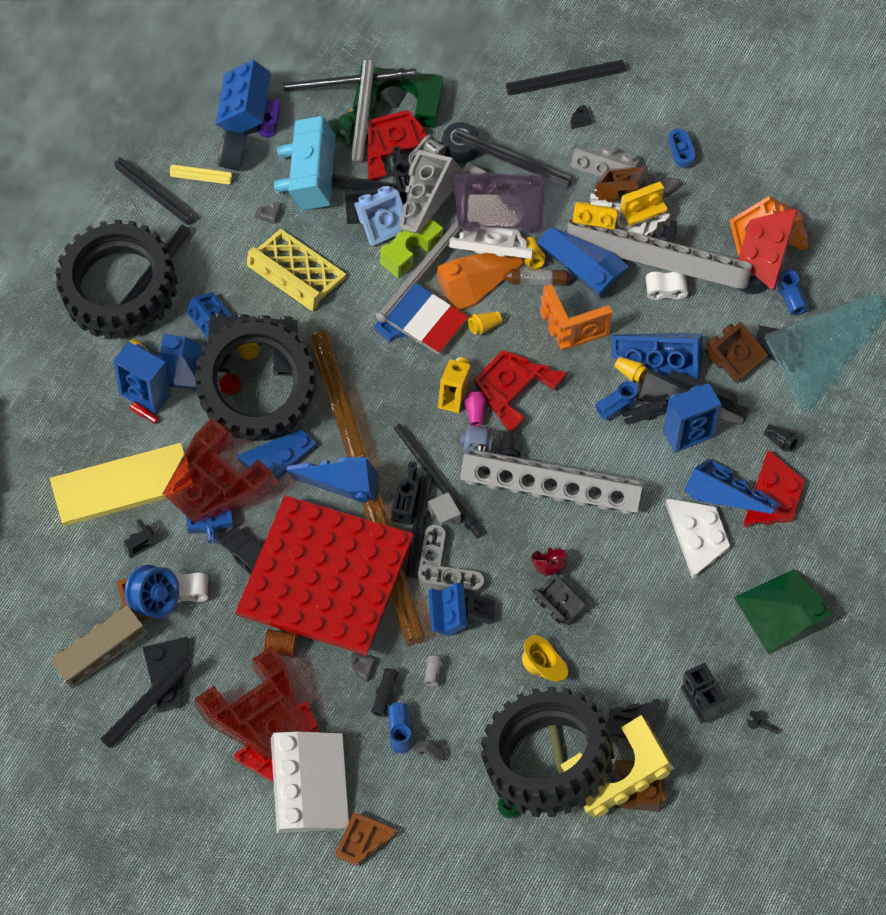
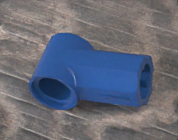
(792, 293)
(617, 401)
(399, 727)

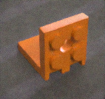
(766, 207)
(574, 330)

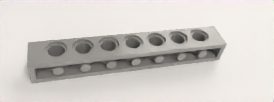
(561, 474)

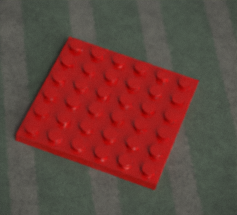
(325, 575)

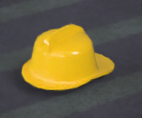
(542, 659)

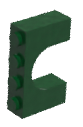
(424, 87)

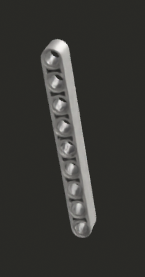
(666, 254)

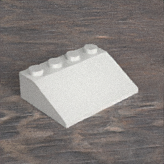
(309, 781)

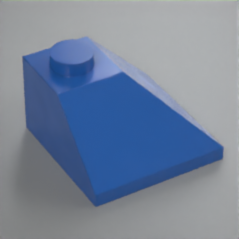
(180, 359)

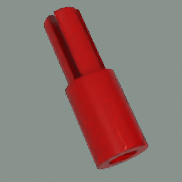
(143, 412)

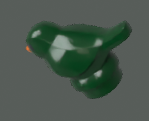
(343, 126)

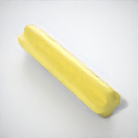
(200, 174)

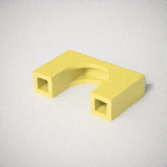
(649, 765)

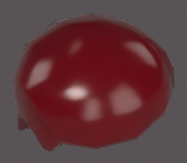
(551, 562)

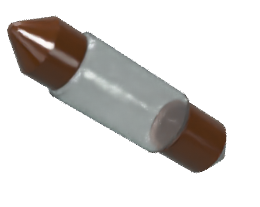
(538, 277)

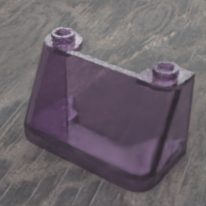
(499, 200)

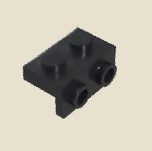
(560, 600)

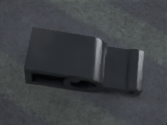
(400, 173)
(404, 499)
(242, 548)

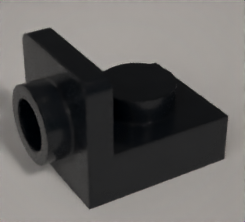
(139, 541)
(479, 608)

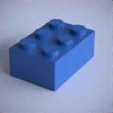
(243, 97)
(142, 377)
(691, 417)

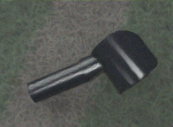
(759, 723)

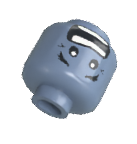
(476, 438)

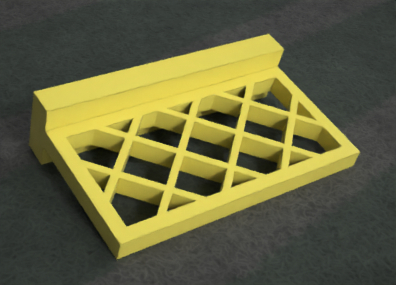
(285, 277)

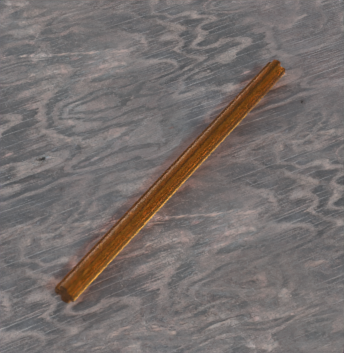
(355, 447)

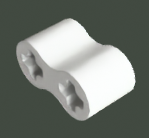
(666, 285)
(192, 587)

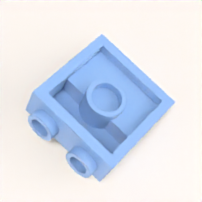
(380, 214)

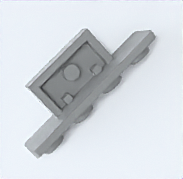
(604, 159)

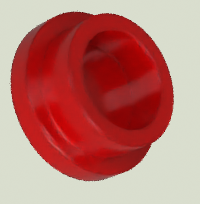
(230, 384)

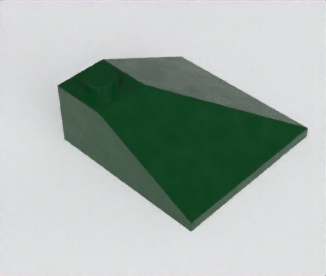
(784, 610)

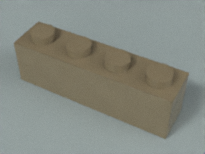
(98, 646)

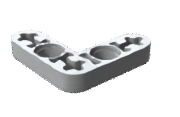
(435, 568)

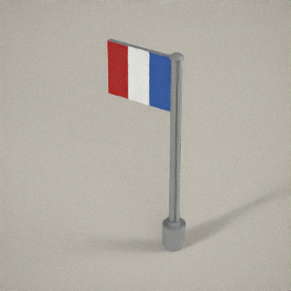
(421, 312)

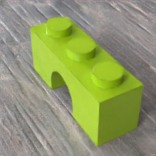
(398, 258)

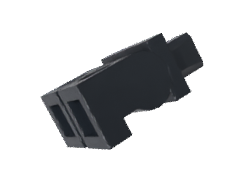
(702, 697)

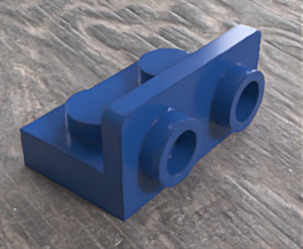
(204, 306)
(447, 609)

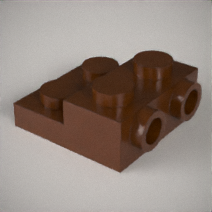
(617, 180)
(736, 351)
(646, 800)

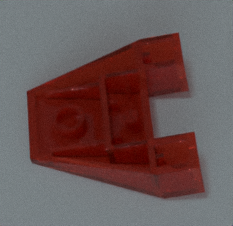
(209, 485)
(260, 712)

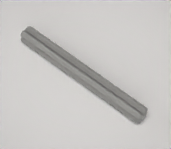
(363, 110)

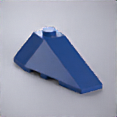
(587, 262)
(662, 351)
(348, 477)
(715, 484)

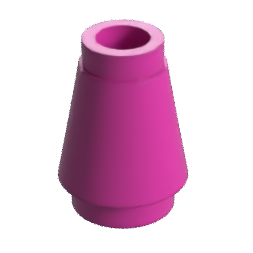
(475, 407)

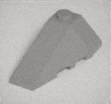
(428, 188)

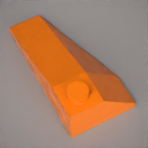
(473, 276)

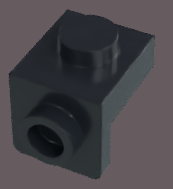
(666, 230)

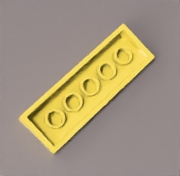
(115, 484)

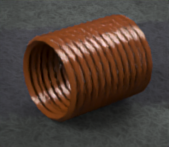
(282, 642)

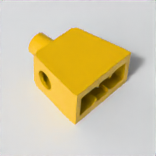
(455, 375)

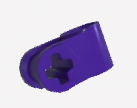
(271, 115)

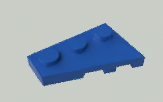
(280, 452)

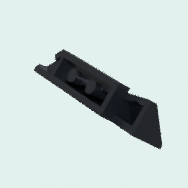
(658, 387)

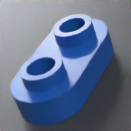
(681, 150)

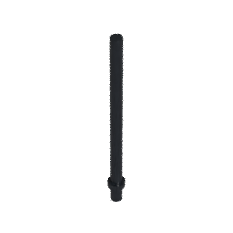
(399, 74)
(470, 523)

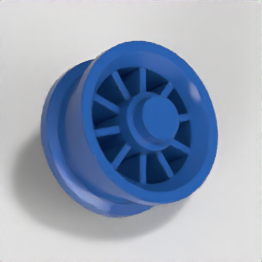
(152, 591)

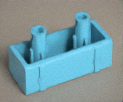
(310, 163)

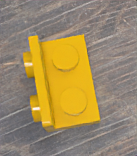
(643, 204)
(595, 215)

